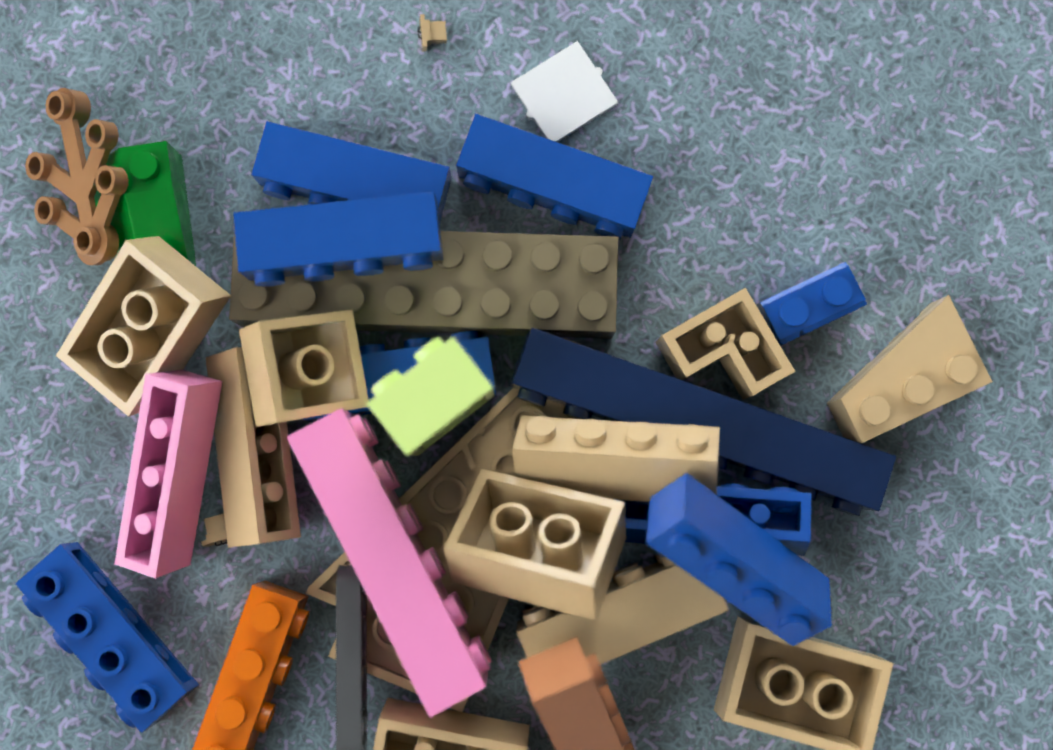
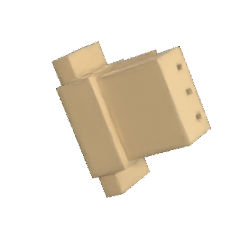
(431, 32)
(215, 531)

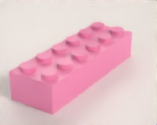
(391, 560)

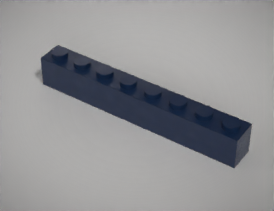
(749, 436)

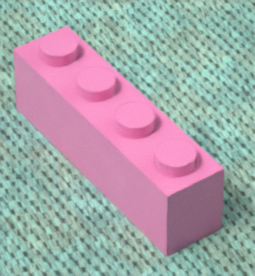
(167, 472)

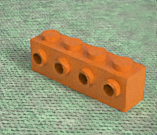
(253, 668)

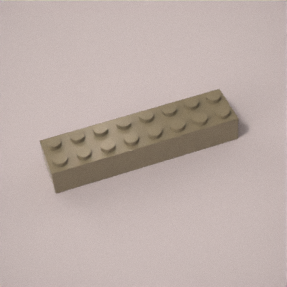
(481, 285)

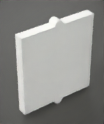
(564, 93)

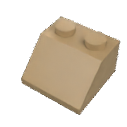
(303, 366)

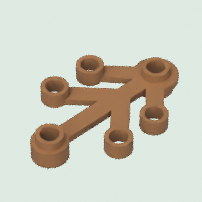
(91, 232)

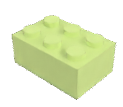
(430, 396)

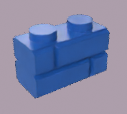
(812, 303)

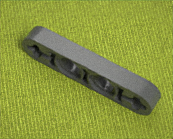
(351, 661)

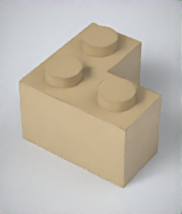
(733, 335)

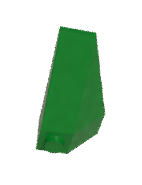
(154, 197)

